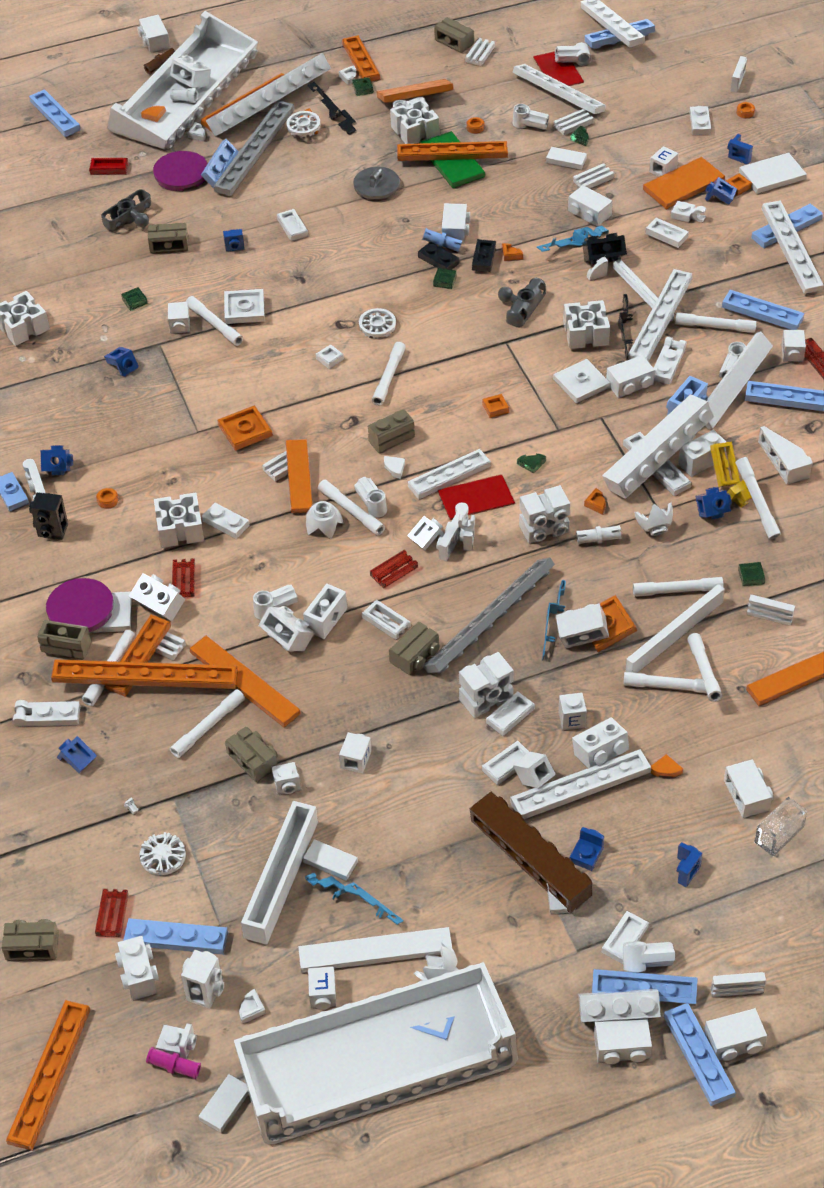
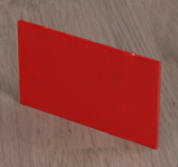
(561, 71)
(478, 495)

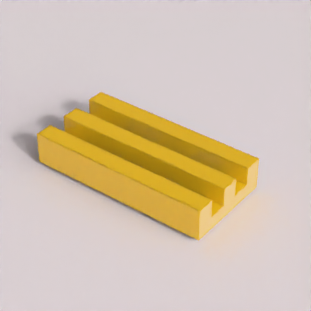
(721, 464)

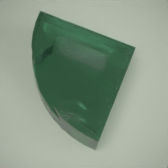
(580, 136)
(532, 462)

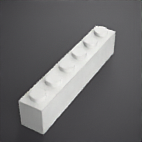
(658, 446)
(279, 873)

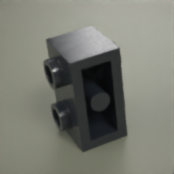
(609, 247)
(49, 515)

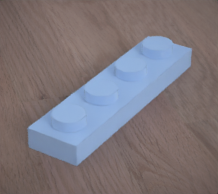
(605, 37)
(55, 113)
(800, 219)
(763, 310)
(785, 395)
(178, 935)
(670, 987)
(699, 1054)

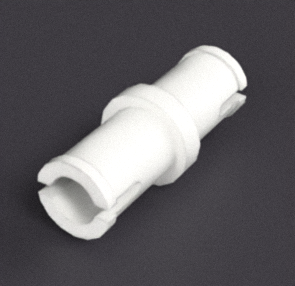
(599, 534)

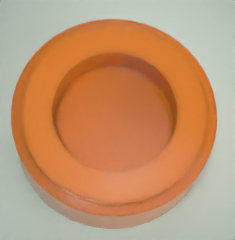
(745, 110)
(475, 125)
(107, 498)

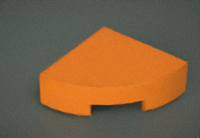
(153, 113)
(511, 253)
(596, 501)
(666, 767)

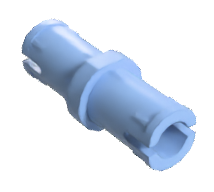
(442, 240)

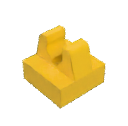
(739, 494)

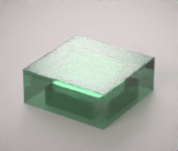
(362, 86)
(444, 278)
(134, 298)
(751, 574)

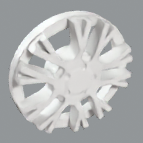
(301, 124)
(377, 323)
(162, 854)

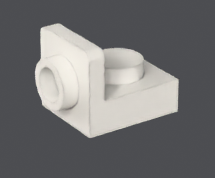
(426, 532)
(286, 778)
(177, 1040)

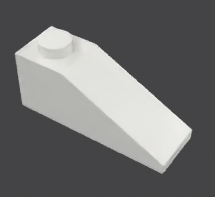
(786, 457)

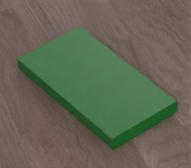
(455, 171)

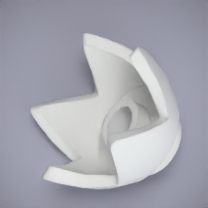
(323, 516)
(657, 521)
(439, 965)

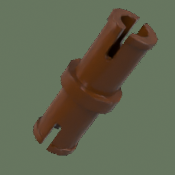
(158, 61)

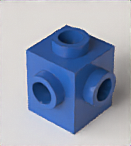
(49, 462)
(713, 503)

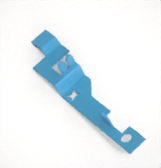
(578, 237)
(553, 608)
(326, 882)

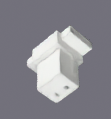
(129, 804)

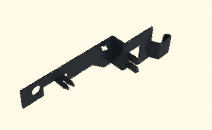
(346, 124)
(623, 318)

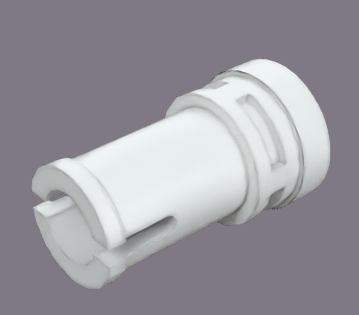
(188, 95)

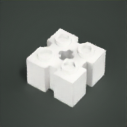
(414, 122)
(22, 318)
(586, 324)
(544, 514)
(178, 520)
(486, 684)

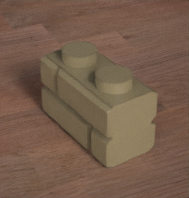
(454, 35)
(167, 237)
(391, 431)
(64, 639)
(414, 648)
(251, 753)
(30, 940)

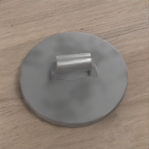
(376, 182)

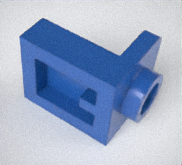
(739, 150)
(720, 189)
(233, 240)
(123, 359)
(76, 754)
(587, 848)
(689, 864)

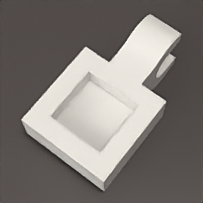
(685, 211)
(467, 531)

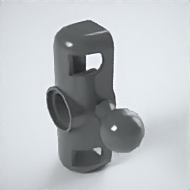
(128, 212)
(525, 301)

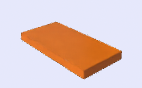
(415, 90)
(682, 182)

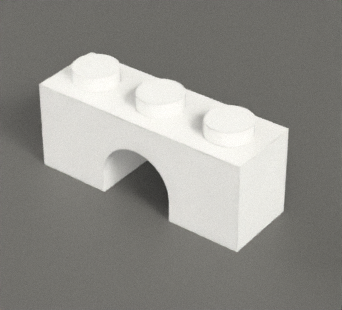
(619, 1005)

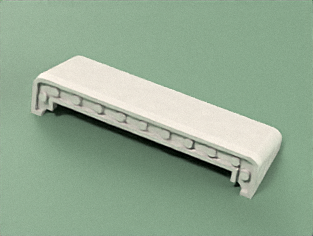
(212, 43)
(370, 1058)

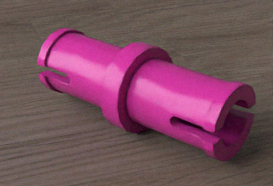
(173, 1063)

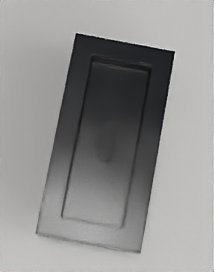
(484, 255)
(438, 256)

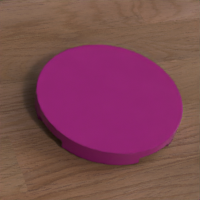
(179, 170)
(81, 603)

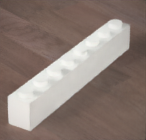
(268, 94)

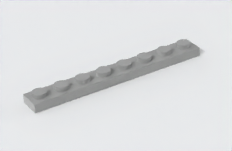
(253, 148)
(484, 620)

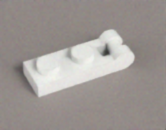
(669, 360)
(33, 477)
(452, 533)
(46, 713)

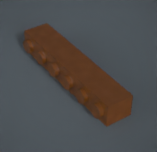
(531, 851)

